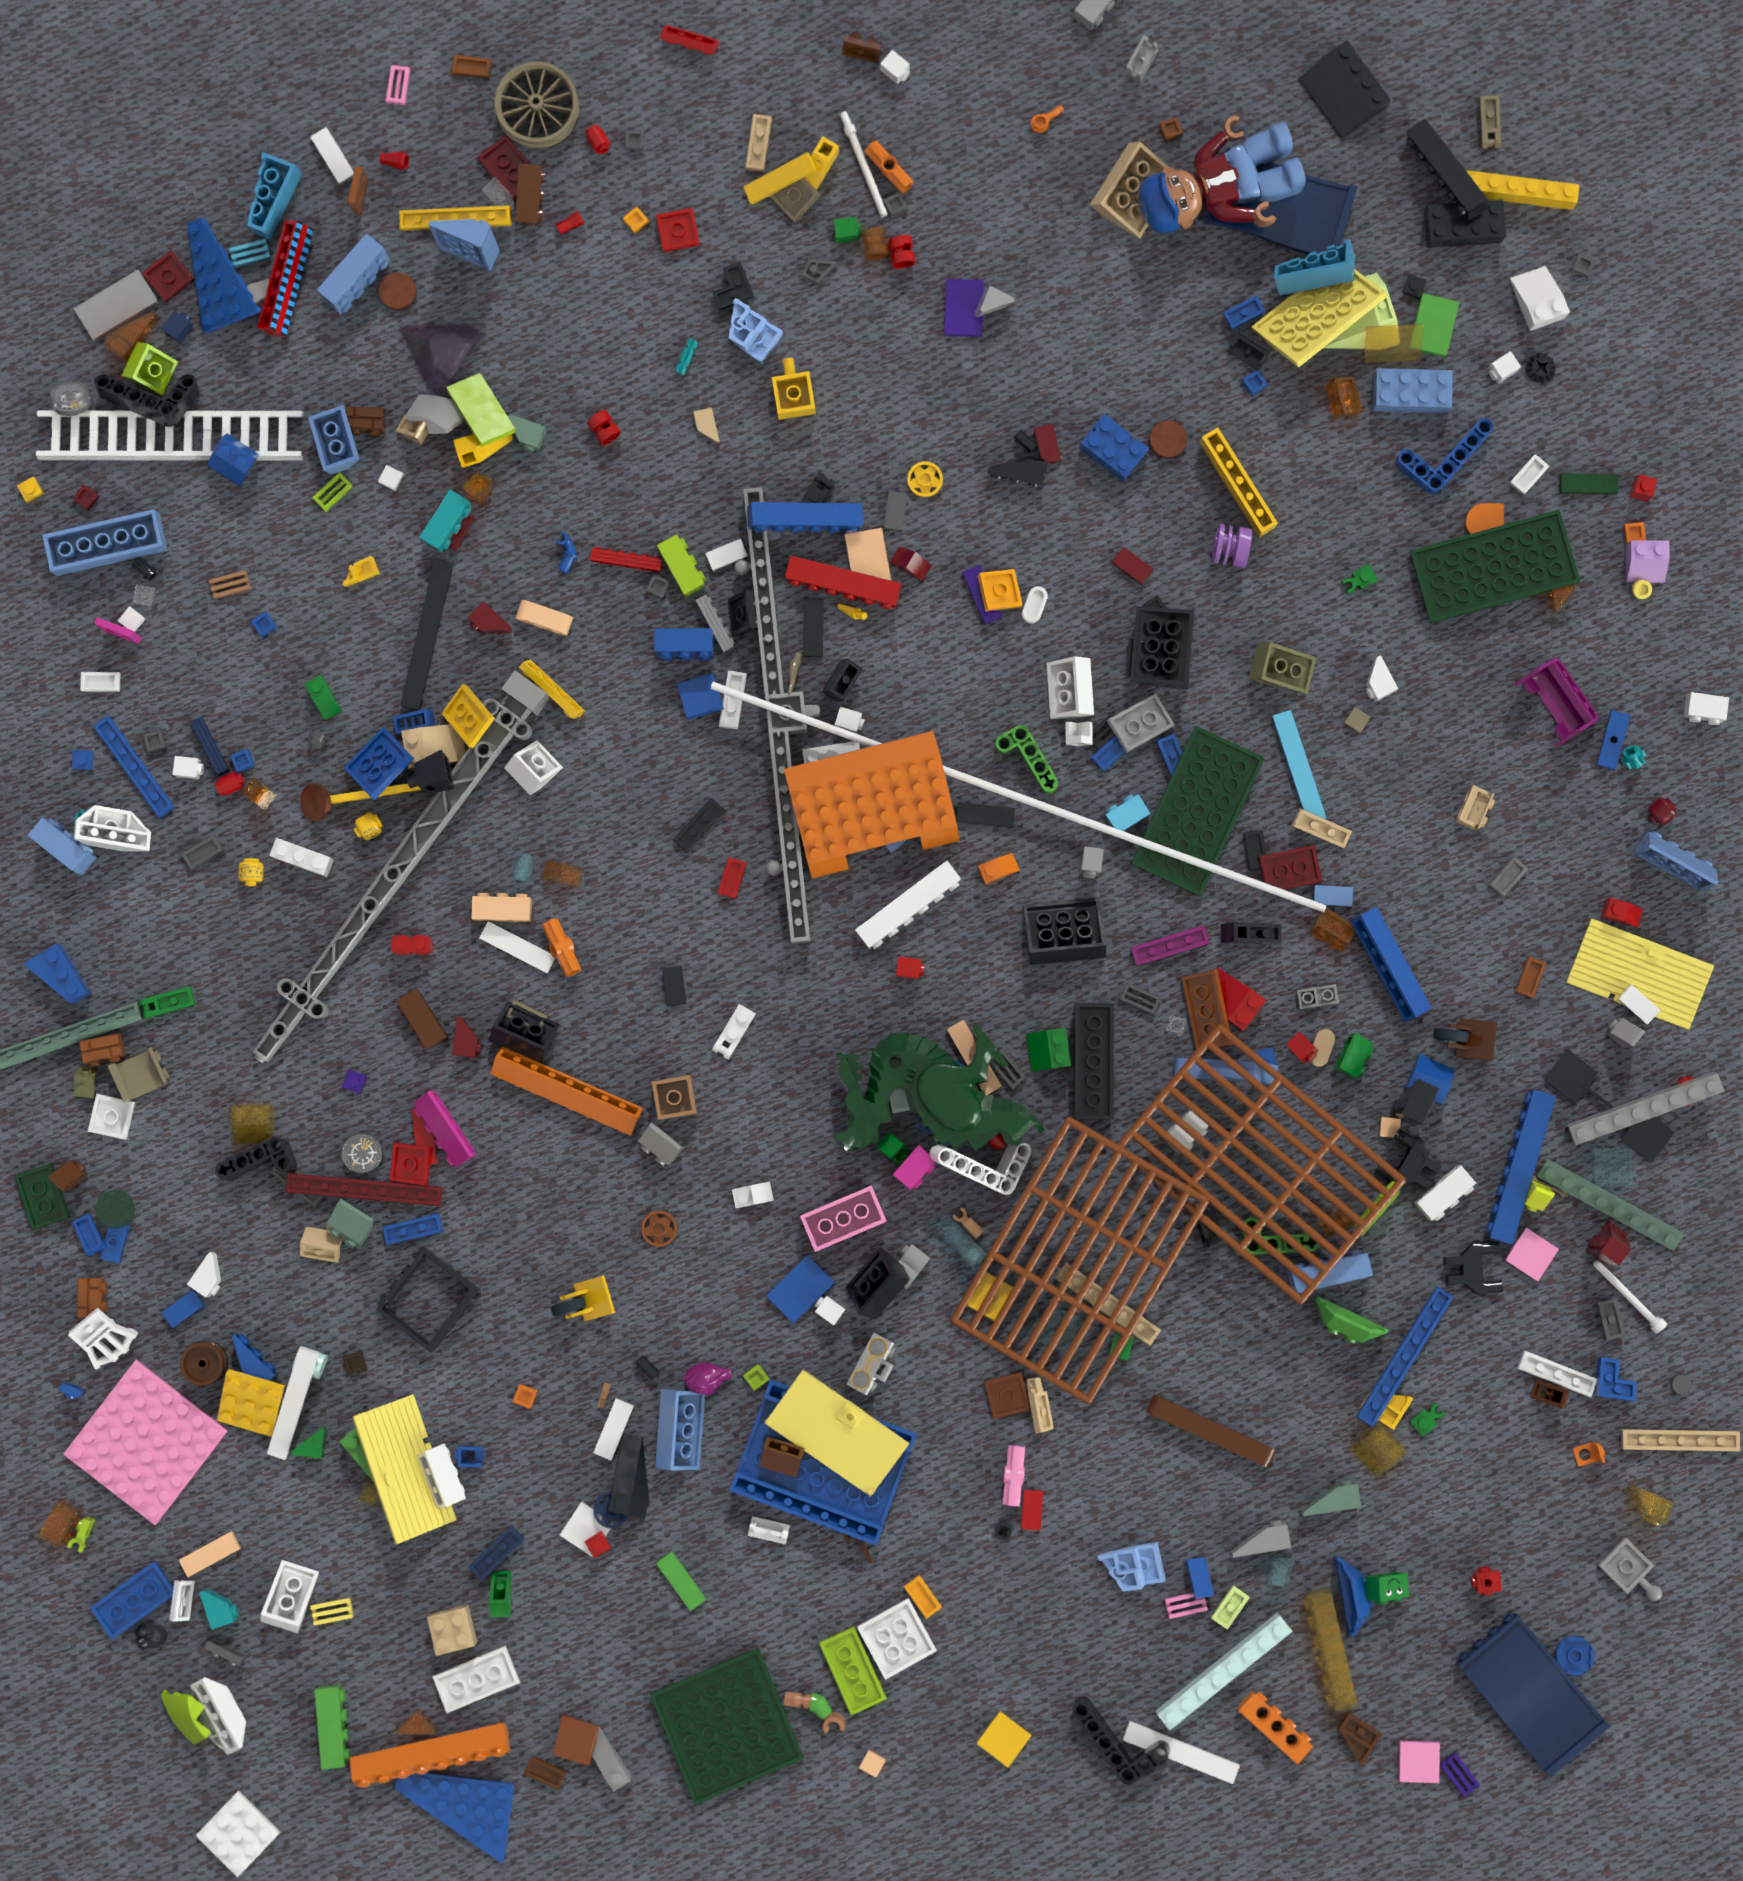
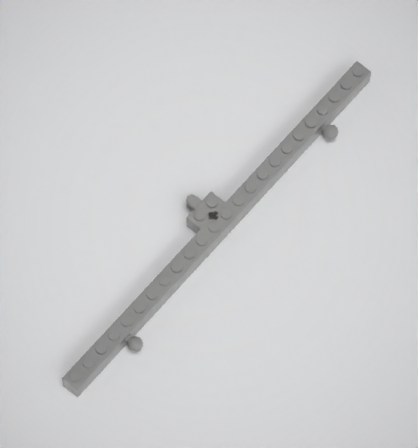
(778, 725)

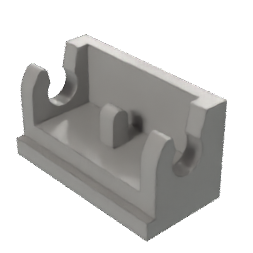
(1141, 59)

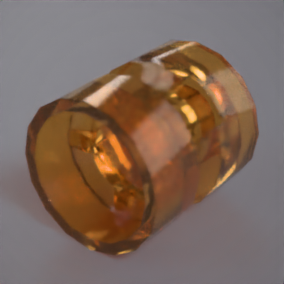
(875, 248)

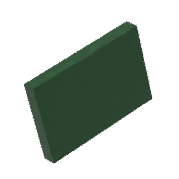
(41, 1197)

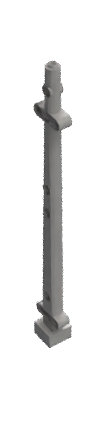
(520, 700)

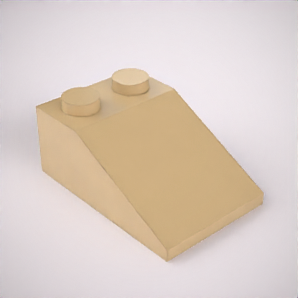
(428, 740)

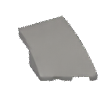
(437, 411)

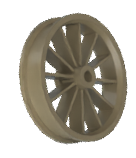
(537, 104)

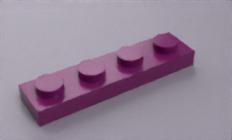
(1170, 945)

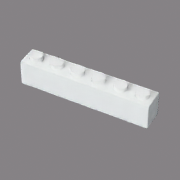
(907, 905)

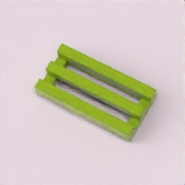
(336, 498)

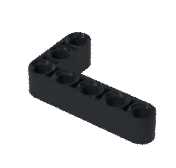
(163, 411)
(1115, 1746)

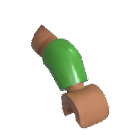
(818, 1705)

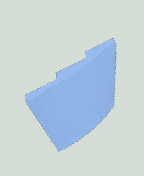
(753, 332)
(1134, 1565)

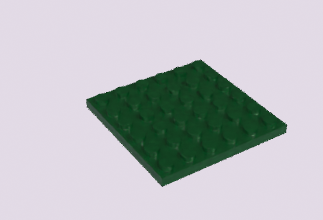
(726, 1725)

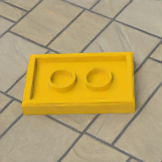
(467, 716)

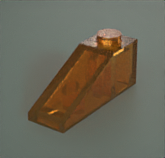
(124, 339)

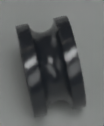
(1009, 1531)

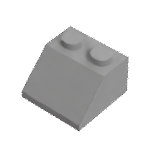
(660, 1144)

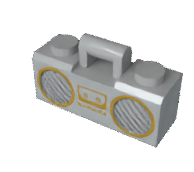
(865, 1371)

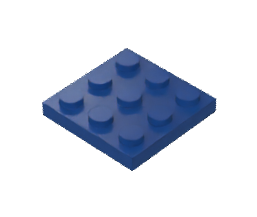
(378, 763)

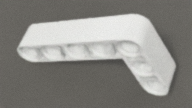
(980, 1172)

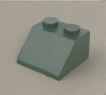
(349, 1224)

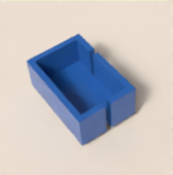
(1113, 448)
(684, 643)

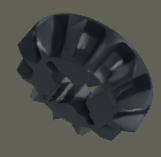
(1540, 376)

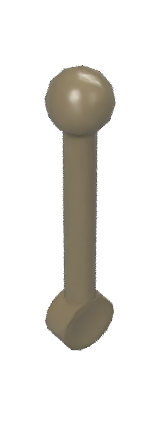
(1561, 1192)

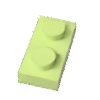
(1230, 1607)

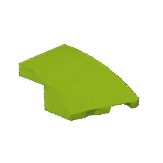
(184, 1711)

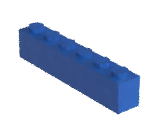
(805, 516)
(1390, 964)

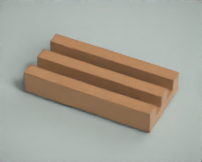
(228, 577)

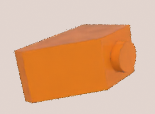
(998, 868)

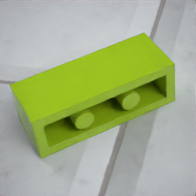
(682, 565)

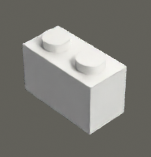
(1706, 707)

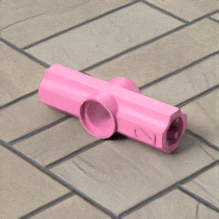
(1013, 1475)

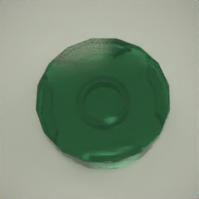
(115, 1209)

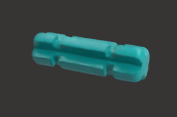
(686, 356)

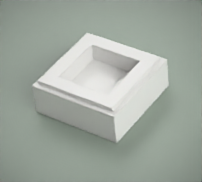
(390, 478)
(131, 619)

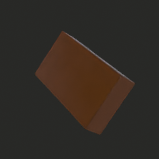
(545, 1772)

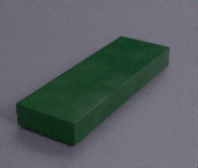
(1588, 483)

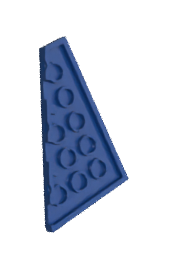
(220, 291)

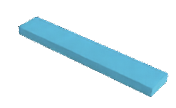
(1298, 763)

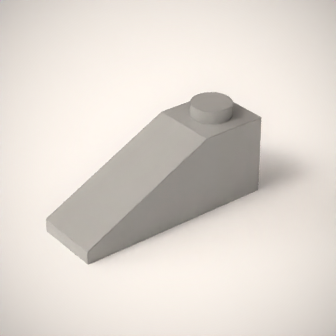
(1267, 1539)
(610, 1763)

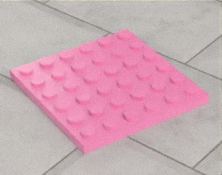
(145, 1442)

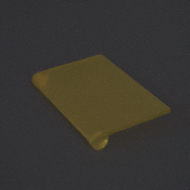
(1393, 343)

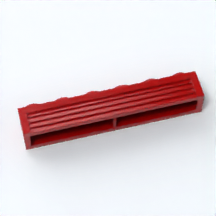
(623, 559)

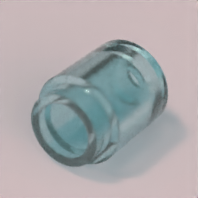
(523, 867)

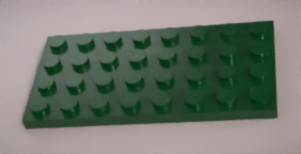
(1495, 566)
(1198, 808)

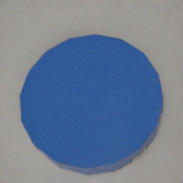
(1574, 1649)

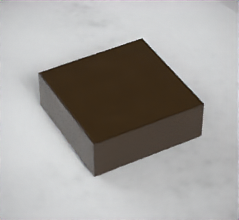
(354, 1362)

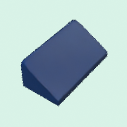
(1200, 1578)

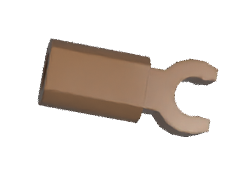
(969, 1224)

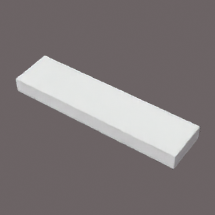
(517, 947)
(1557, 1373)

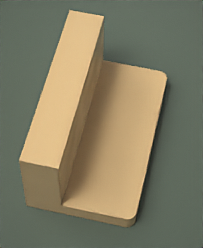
(320, 1245)

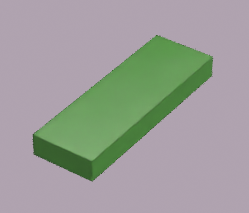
(681, 1581)

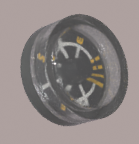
(70, 398)
(362, 1153)

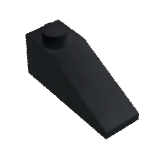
(1250, 933)

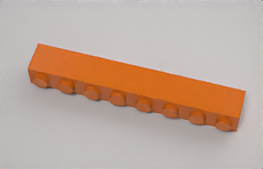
(566, 1091)
(430, 1755)

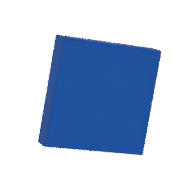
(698, 697)

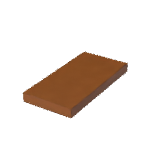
(1205, 1006)

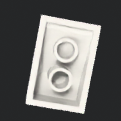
(1539, 298)
(289, 1596)

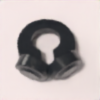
(147, 1643)

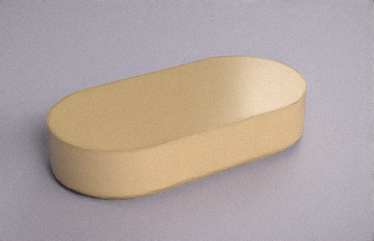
(1324, 1043)

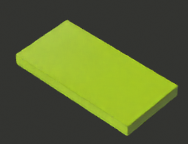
(480, 409)
(852, 1670)

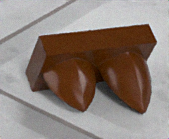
(857, 48)

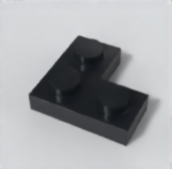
(738, 287)

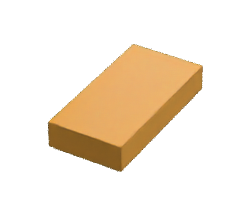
(922, 1596)

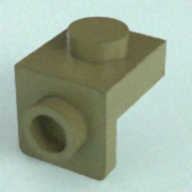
(85, 1082)

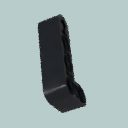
(254, 1162)

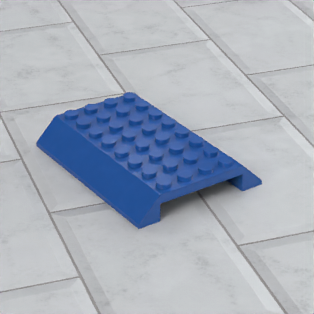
(816, 1490)

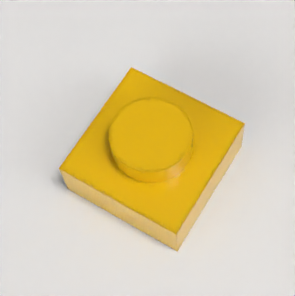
(30, 489)

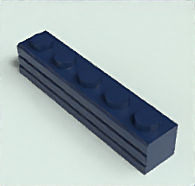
(209, 746)

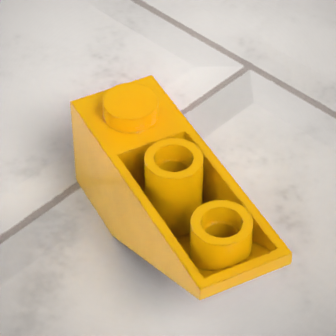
(823, 158)
(471, 452)

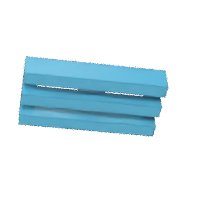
(233, 250)

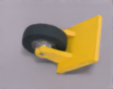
(592, 1298)

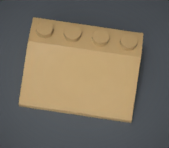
(1118, 195)

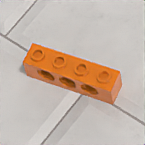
(1295, 1750)

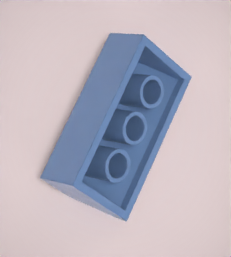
(680, 1430)

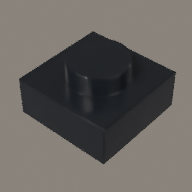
(1414, 286)

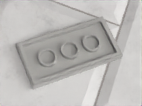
(116, 305)

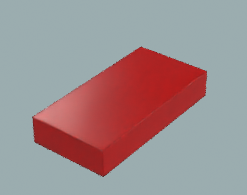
(732, 878)
(1032, 1509)

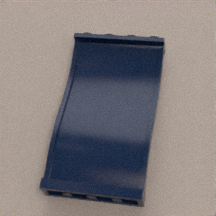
(1303, 221)
(1532, 1694)

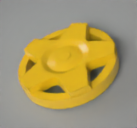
(925, 479)

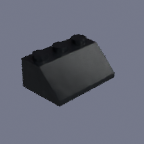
(528, 1041)
(877, 1284)

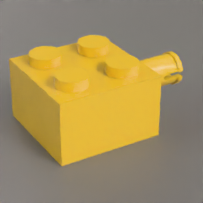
(793, 392)

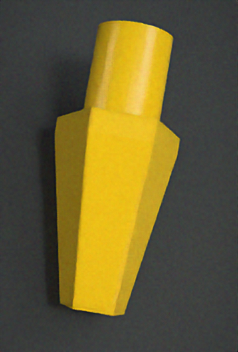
(853, 612)

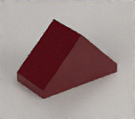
(911, 563)

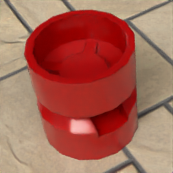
(901, 248)
(602, 425)

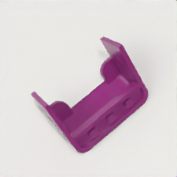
(1561, 698)

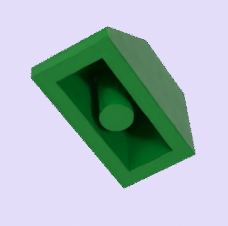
(323, 697)
(500, 1594)

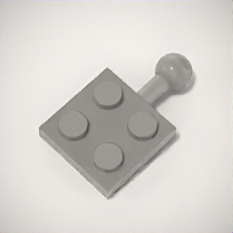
(1628, 1567)

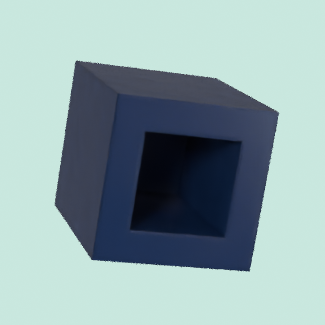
(177, 326)

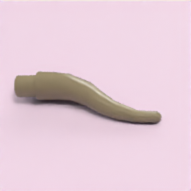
(793, 670)

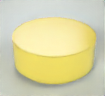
(1641, 589)

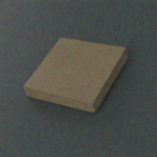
(796, 198)

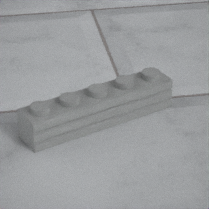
(715, 623)

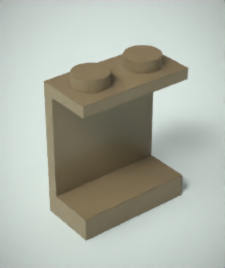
(139, 1075)

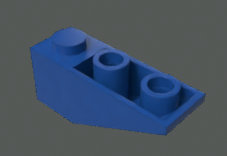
(251, 1360)

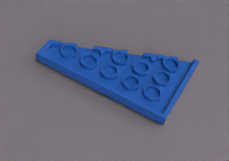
(467, 1805)

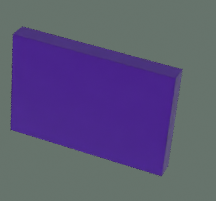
(960, 307)

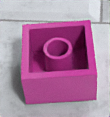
(914, 1168)

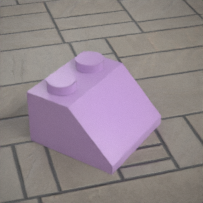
(1647, 561)

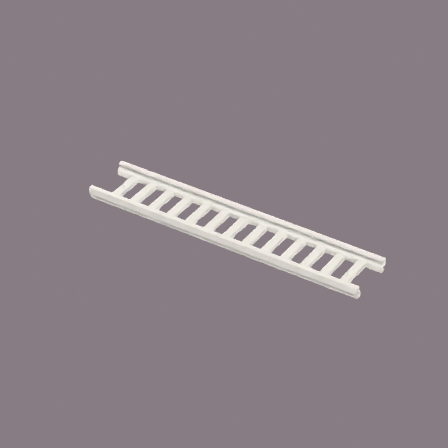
(169, 453)

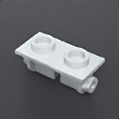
(768, 1530)

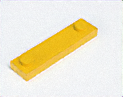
(533, 672)

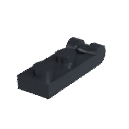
(814, 494)

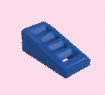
(428, 715)

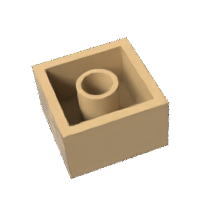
(452, 1630)

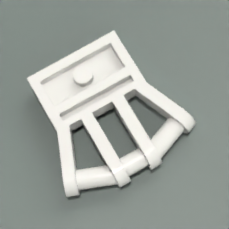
(93, 1329)

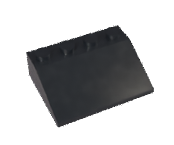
(1345, 89)
(1162, 647)
(1064, 931)

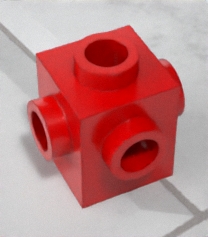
(1492, 1584)

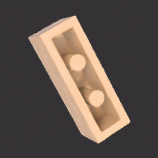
(501, 908)

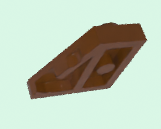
(1359, 1736)

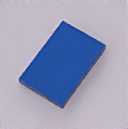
(800, 1289)

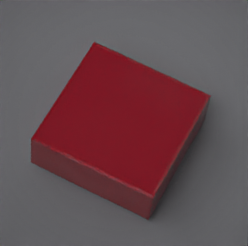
(85, 497)

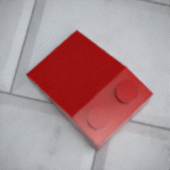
(1239, 1001)

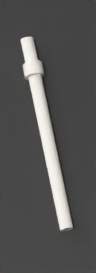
(850, 131)

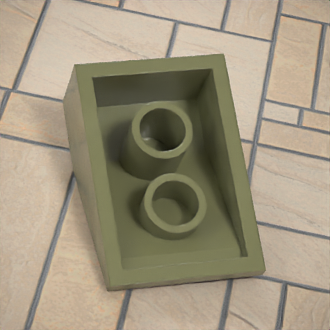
(1282, 667)

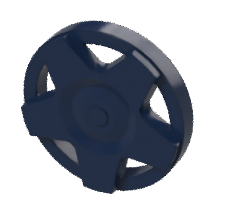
(607, 1517)

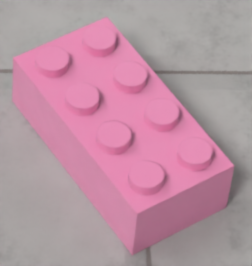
(843, 1218)

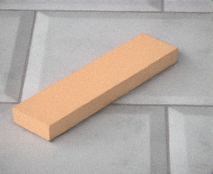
(966, 1045)

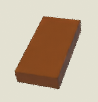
(471, 66)
(1530, 977)

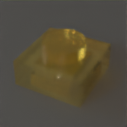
(369, 1494)

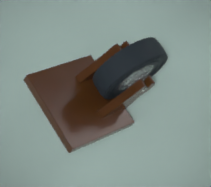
(1473, 1037)

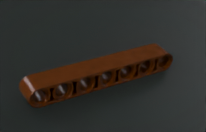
(1211, 1431)

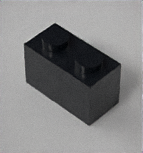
(842, 680)

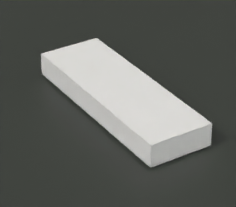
(332, 156)
(732, 706)
(613, 1429)

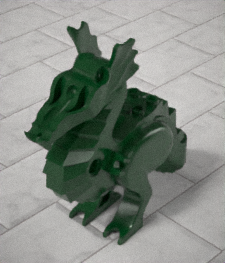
(935, 1089)

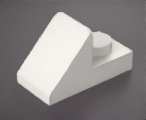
(752, 1195)

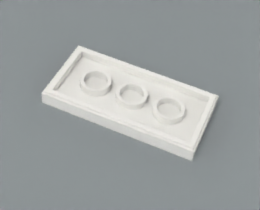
(476, 1679)

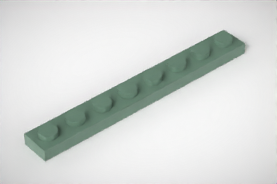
(70, 1035)
(1610, 1204)

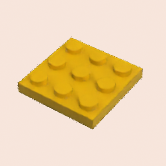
(250, 1402)

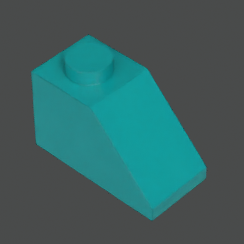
(218, 1609)

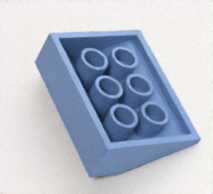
(467, 240)
(1676, 861)

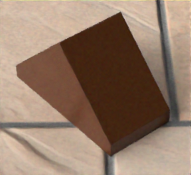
(1550, 1394)

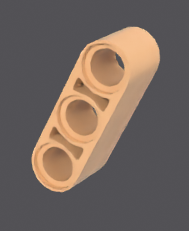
(544, 617)

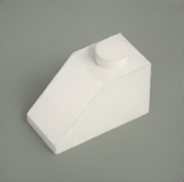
(1380, 681)
(207, 1276)

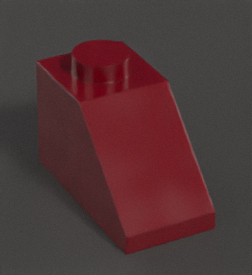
(488, 621)
(465, 1040)

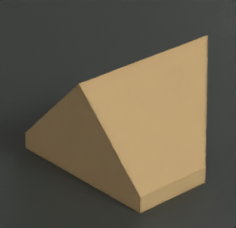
(414, 430)

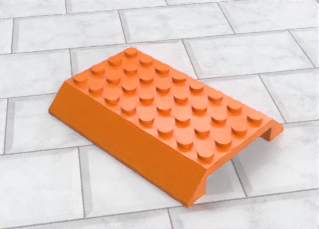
(871, 801)

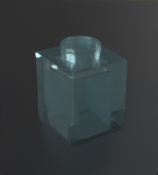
(1279, 1572)

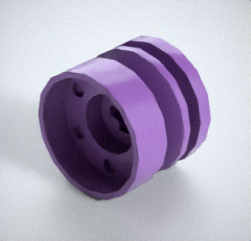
(1232, 545)

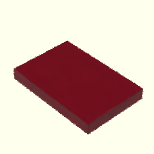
(502, 162)
(1291, 868)

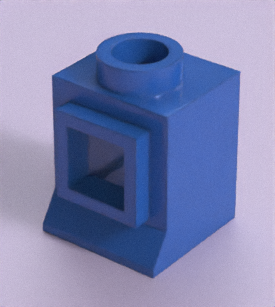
(479, 1456)

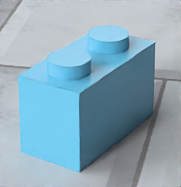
(1128, 813)

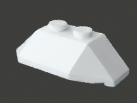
(112, 830)
(220, 1714)

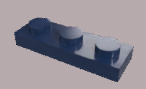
(496, 1552)

